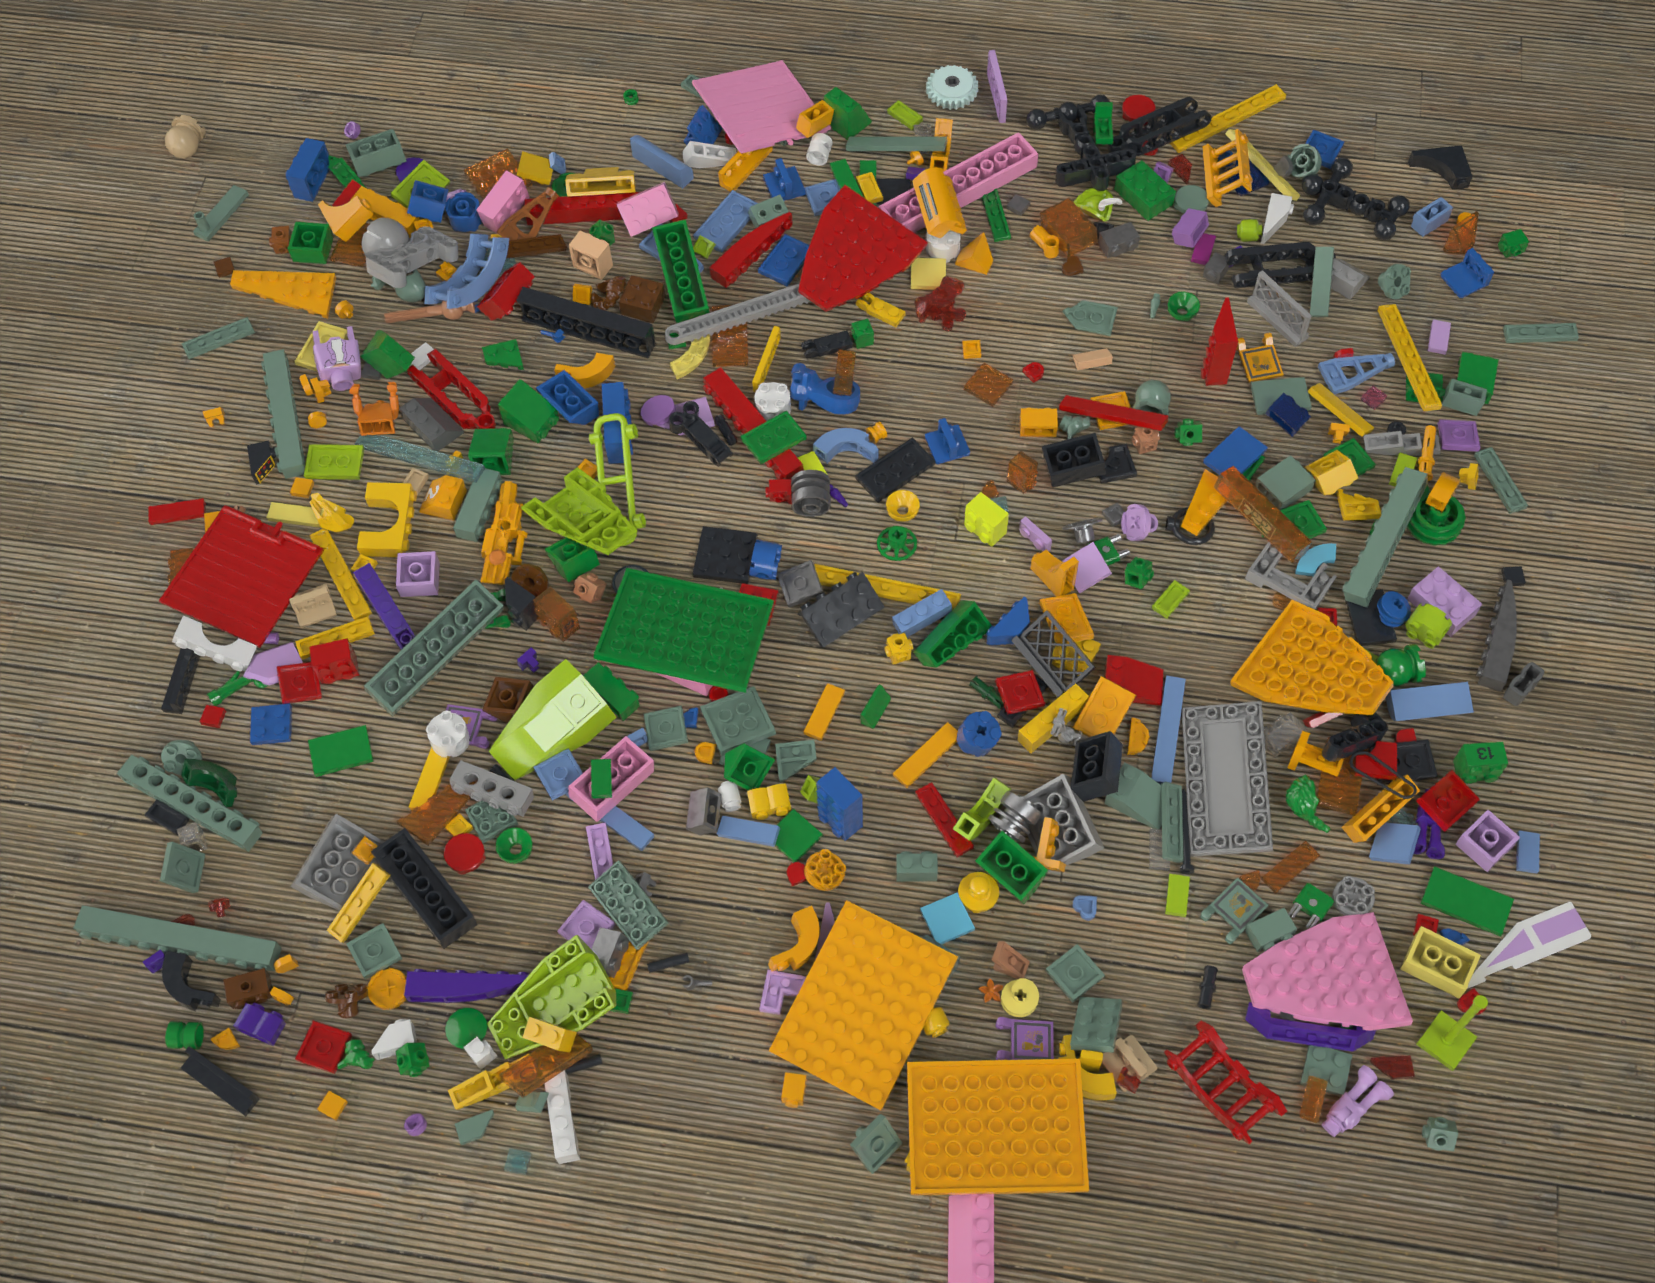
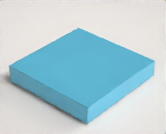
(947, 919)

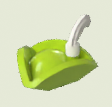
(1097, 203)

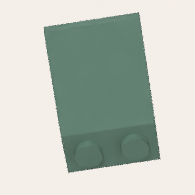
(1137, 797)

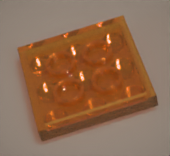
(489, 171)

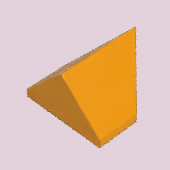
(976, 255)

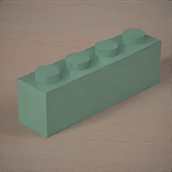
(478, 506)

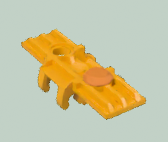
(496, 541)

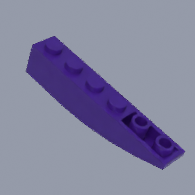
(384, 605)
(459, 986)

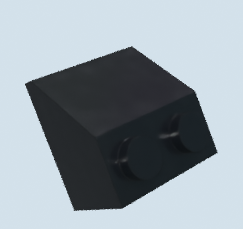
(520, 605)

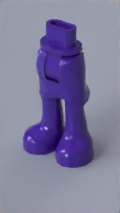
(1435, 848)

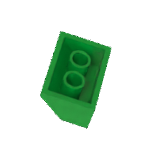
(1012, 867)

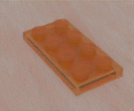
(731, 345)

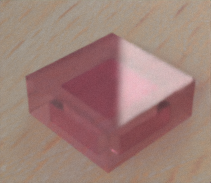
(1373, 397)

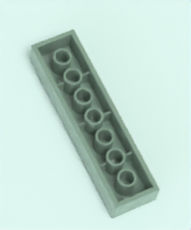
(433, 648)

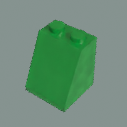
(848, 114)
(387, 355)
(527, 412)
(493, 449)

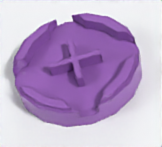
(658, 410)

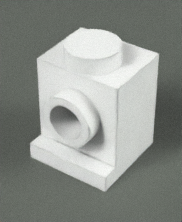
(480, 1052)

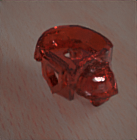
(940, 304)

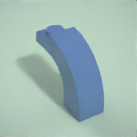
(845, 440)

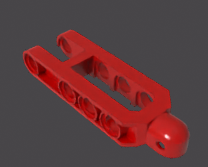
(447, 375)

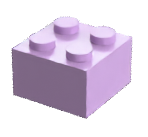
(417, 574)
(1487, 840)

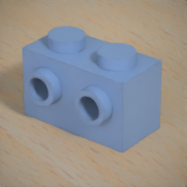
(1431, 216)

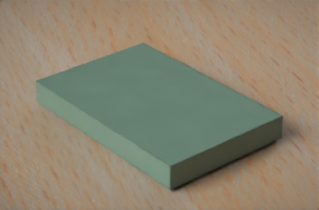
(1268, 391)

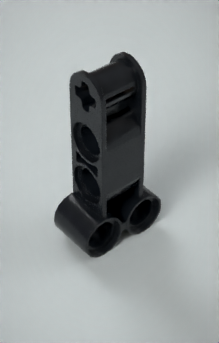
(699, 433)

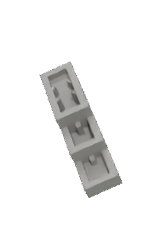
(1394, 443)

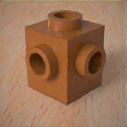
(280, 239)

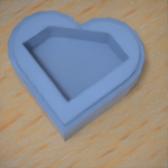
(1085, 906)

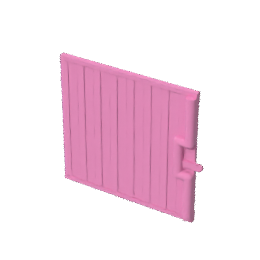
(756, 105)

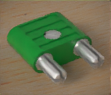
(1108, 550)
(1313, 903)

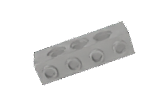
(467, 773)

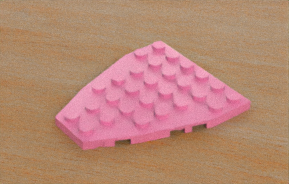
(1331, 975)

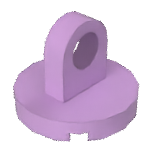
(1138, 522)

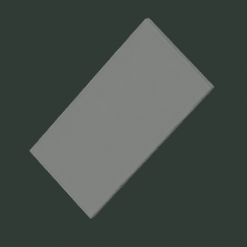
(1226, 779)

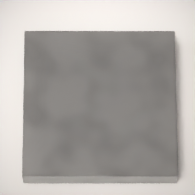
(800, 583)

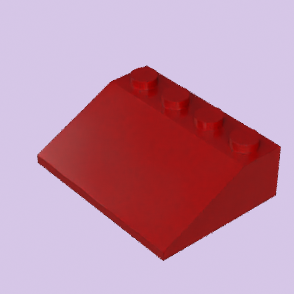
(1221, 348)

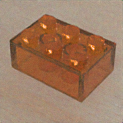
(1070, 226)

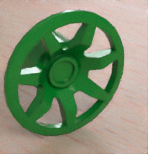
(897, 540)

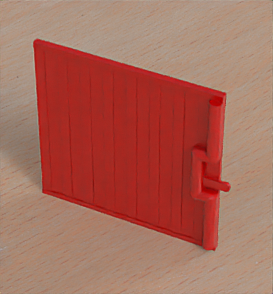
(242, 575)

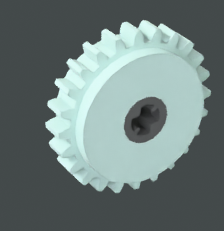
(952, 87)

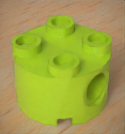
(1428, 625)

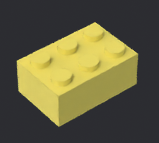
(1440, 962)

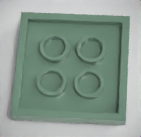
(737, 720)

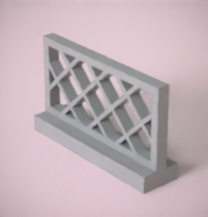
(1280, 318)

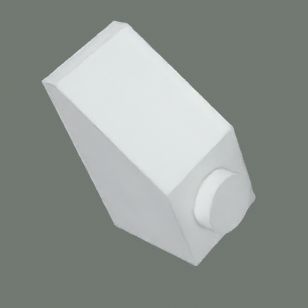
(393, 1038)

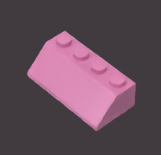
(971, 1238)

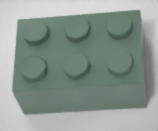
(376, 153)

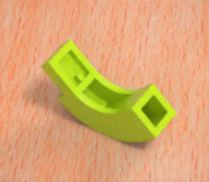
(976, 819)

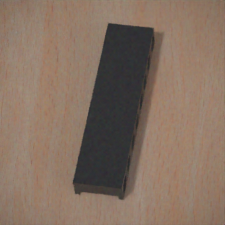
(587, 321)

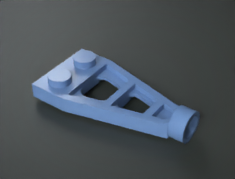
(1336, 379)

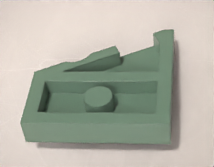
(794, 757)

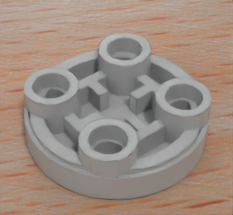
(1353, 896)

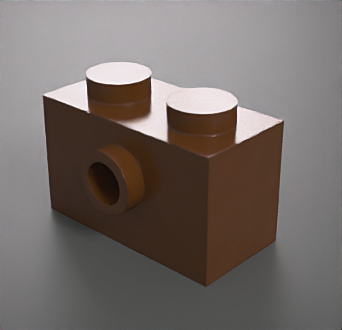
(248, 988)

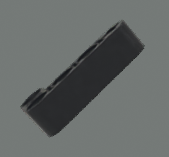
(1364, 734)

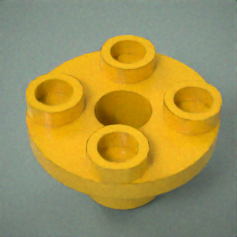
(978, 892)

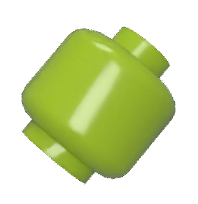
(1249, 230)

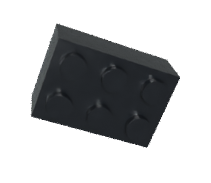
(1073, 460)
(1096, 766)

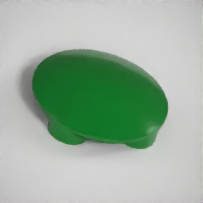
(465, 1026)

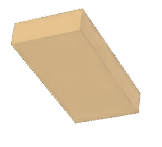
(417, 479)

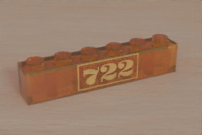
(1262, 514)

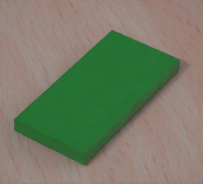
(1467, 901)

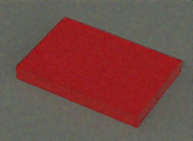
(1448, 800)

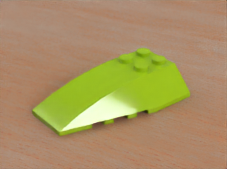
(583, 514)

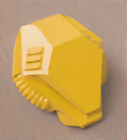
(333, 515)

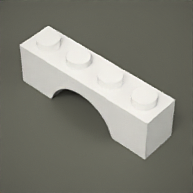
(190, 636)
(561, 1119)

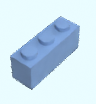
(922, 613)

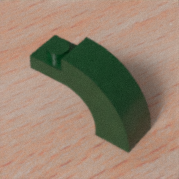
(212, 777)

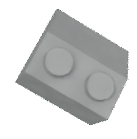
(1347, 278)

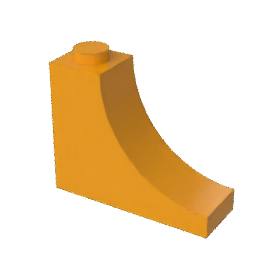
(348, 218)
(1055, 574)

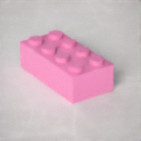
(628, 770)

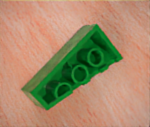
(954, 633)

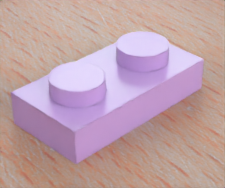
(1034, 534)

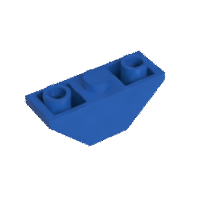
(1010, 624)

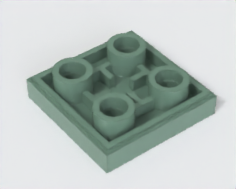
(489, 821)

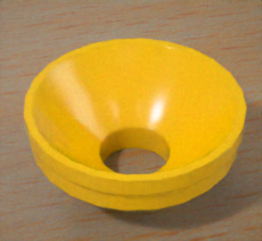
(900, 499)

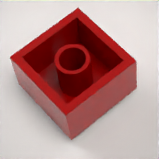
(334, 661)

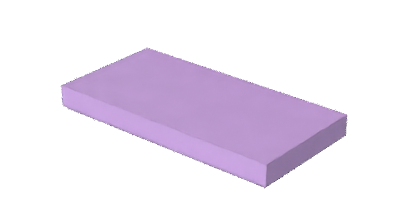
(997, 86)

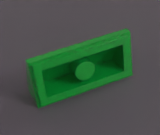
(875, 707)

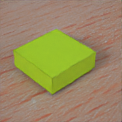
(703, 246)

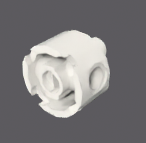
(945, 247)
(772, 399)
(448, 734)

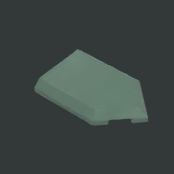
(1092, 317)

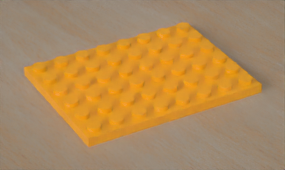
(863, 1005)
(996, 1127)

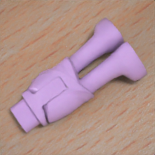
(1347, 1112)

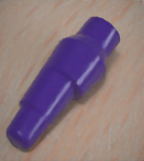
(836, 494)

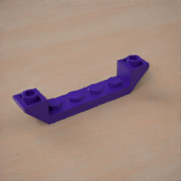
(1307, 1033)

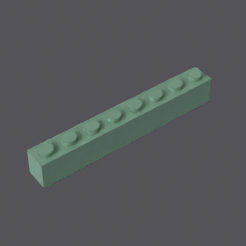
(284, 414)
(1385, 537)

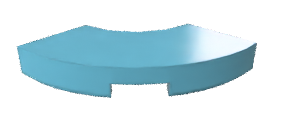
(1314, 558)

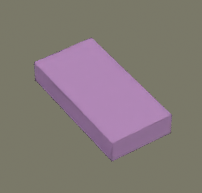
(1439, 337)

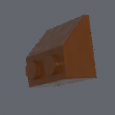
(506, 697)

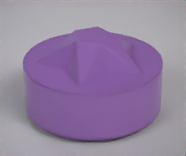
(352, 130)
(415, 1124)

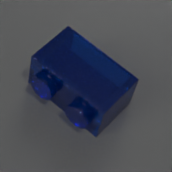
(1288, 414)

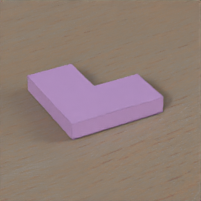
(776, 986)

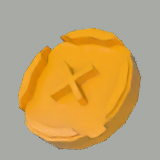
(387, 989)

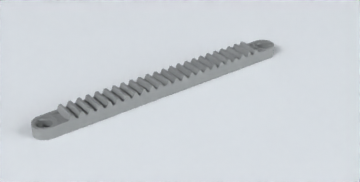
(735, 315)

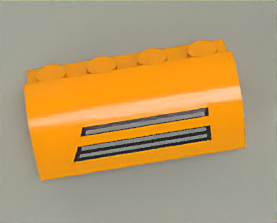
(938, 203)

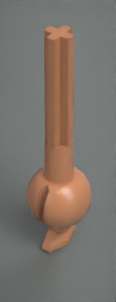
(429, 311)

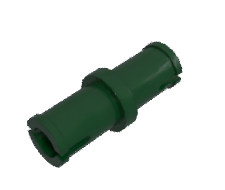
(987, 692)

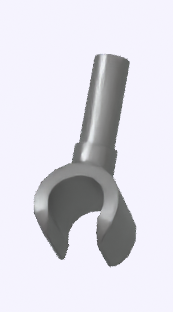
(691, 986)

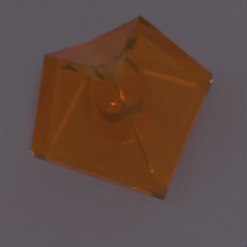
(1462, 235)

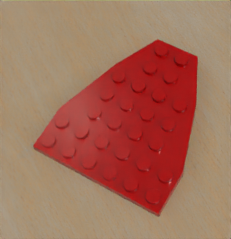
(854, 251)

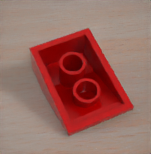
(1137, 677)

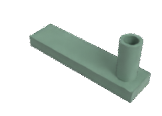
(209, 225)

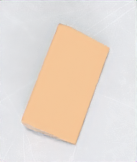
(1092, 359)

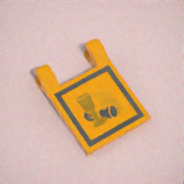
(1260, 362)

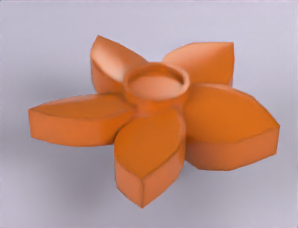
(991, 991)

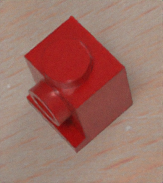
(779, 490)

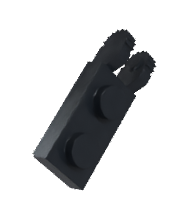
(827, 344)

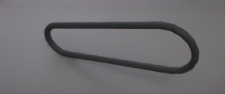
(1379, 783)

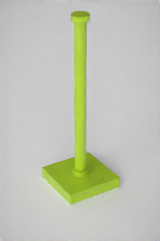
(1449, 1039)

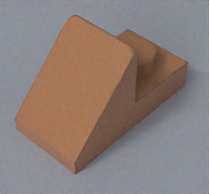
(1009, 961)

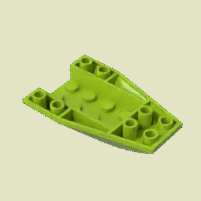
(554, 716)
(563, 989)

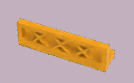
(740, 167)

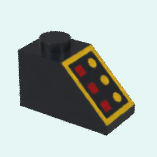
(261, 460)

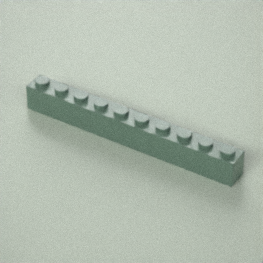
(177, 937)

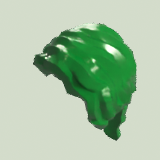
(1303, 801)

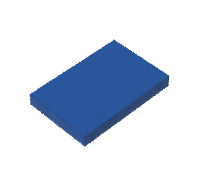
(784, 260)
(1237, 450)

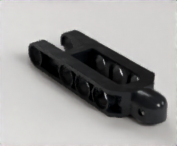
(1176, 118)
(1268, 253)

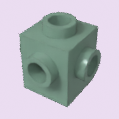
(1440, 1134)

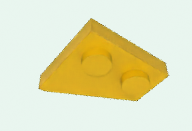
(1358, 506)

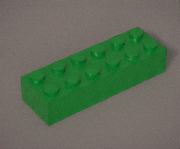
(680, 271)

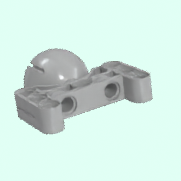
(393, 254)

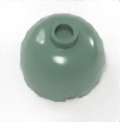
(1305, 160)

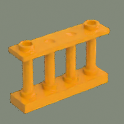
(1213, 167)

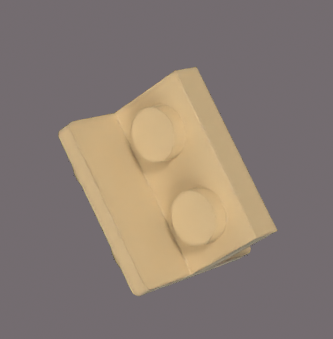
(313, 605)
(1131, 1055)

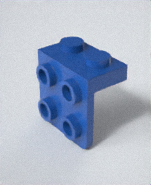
(1468, 275)

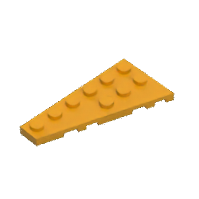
(294, 289)

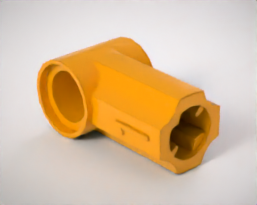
(1047, 242)
(508, 492)

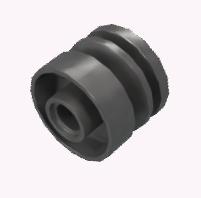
(811, 493)
(1016, 814)

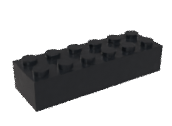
(424, 888)

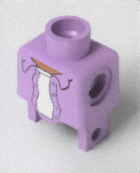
(338, 360)

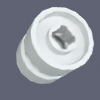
(819, 149)

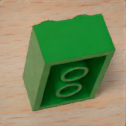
(1144, 190)

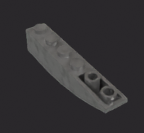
(1500, 641)

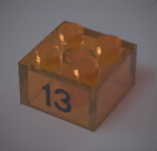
(556, 614)

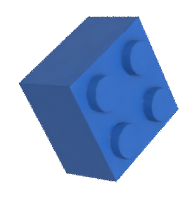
(427, 201)

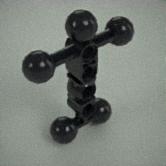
(1345, 198)

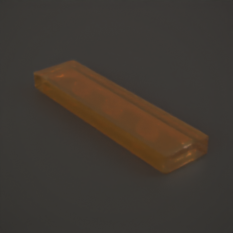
(844, 372)

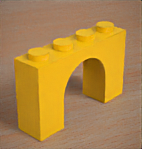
(394, 540)

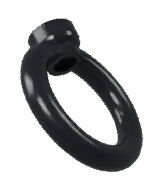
(1173, 522)

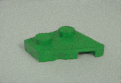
(503, 354)

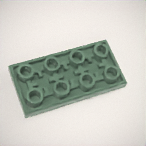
(628, 905)

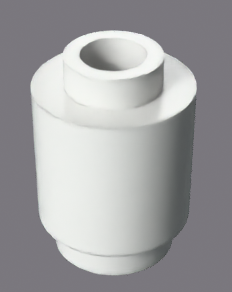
(730, 796)

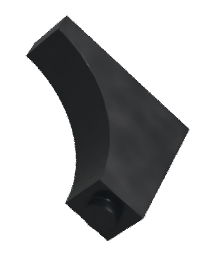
(1446, 161)

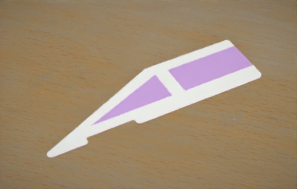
(1534, 940)

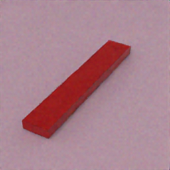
(1113, 412)

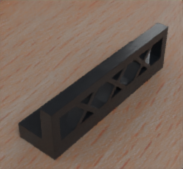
(180, 681)
(219, 1082)

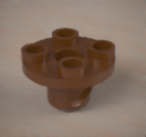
(531, 578)
(347, 998)

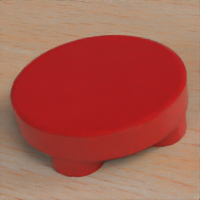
(1137, 106)
(464, 853)

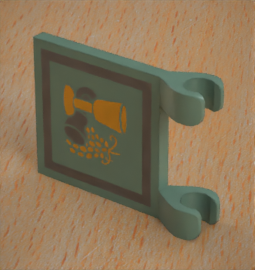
(1237, 906)

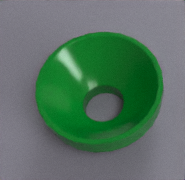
(1185, 301)
(512, 837)

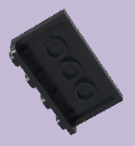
(841, 608)

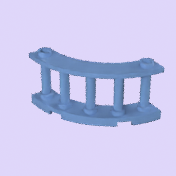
(464, 285)

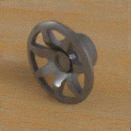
(1083, 532)

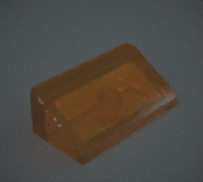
(1313, 1099)

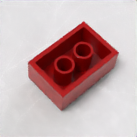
(505, 292)

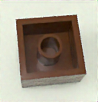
(642, 299)

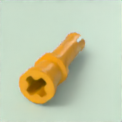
(1426, 459)

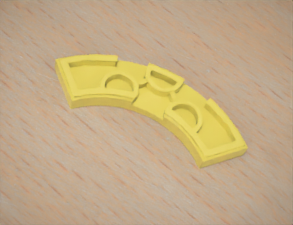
(692, 358)

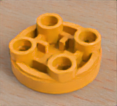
(824, 870)

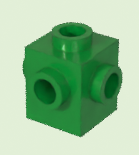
(603, 231)
(1194, 431)
(1138, 572)
(412, 1059)

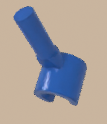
(557, 336)

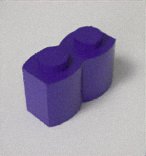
(260, 1024)

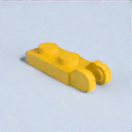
(881, 310)

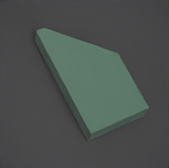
(474, 1127)

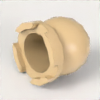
(184, 136)

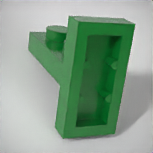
(1103, 123)

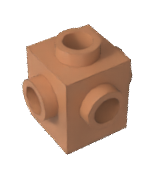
(1145, 439)
(589, 587)

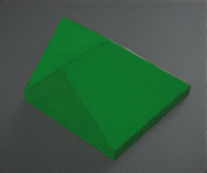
(747, 766)

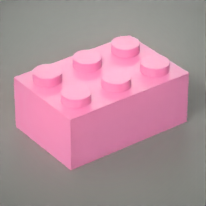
(502, 201)
(647, 209)

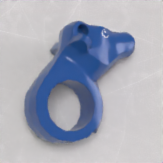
(808, 386)

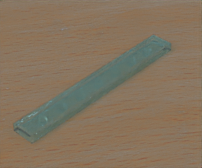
(422, 456)

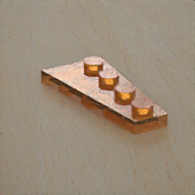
(433, 816)

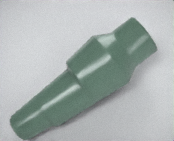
(1155, 302)

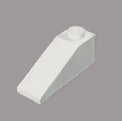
(706, 155)
(1277, 214)

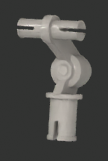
(1064, 733)

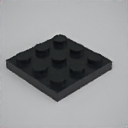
(724, 555)

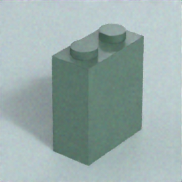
(1285, 483)

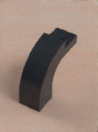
(175, 979)

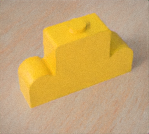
(600, 181)

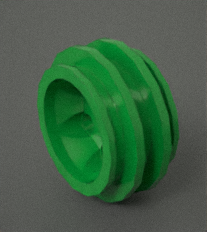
(1427, 527)

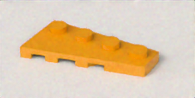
(1204, 505)

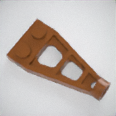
(509, 227)

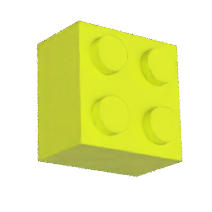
(986, 519)

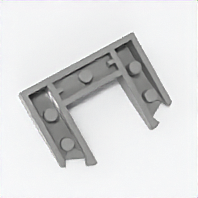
(1264, 572)

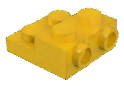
(1089, 648)

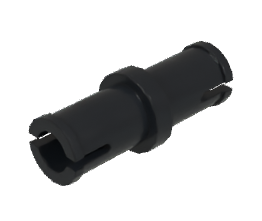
(1207, 987)

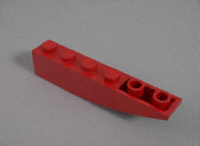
(748, 250)

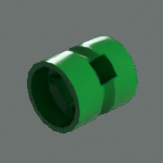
(181, 1034)

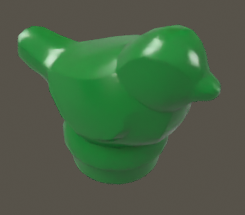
(356, 1056)

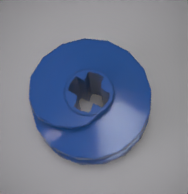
(1393, 609)

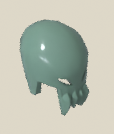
(414, 290)

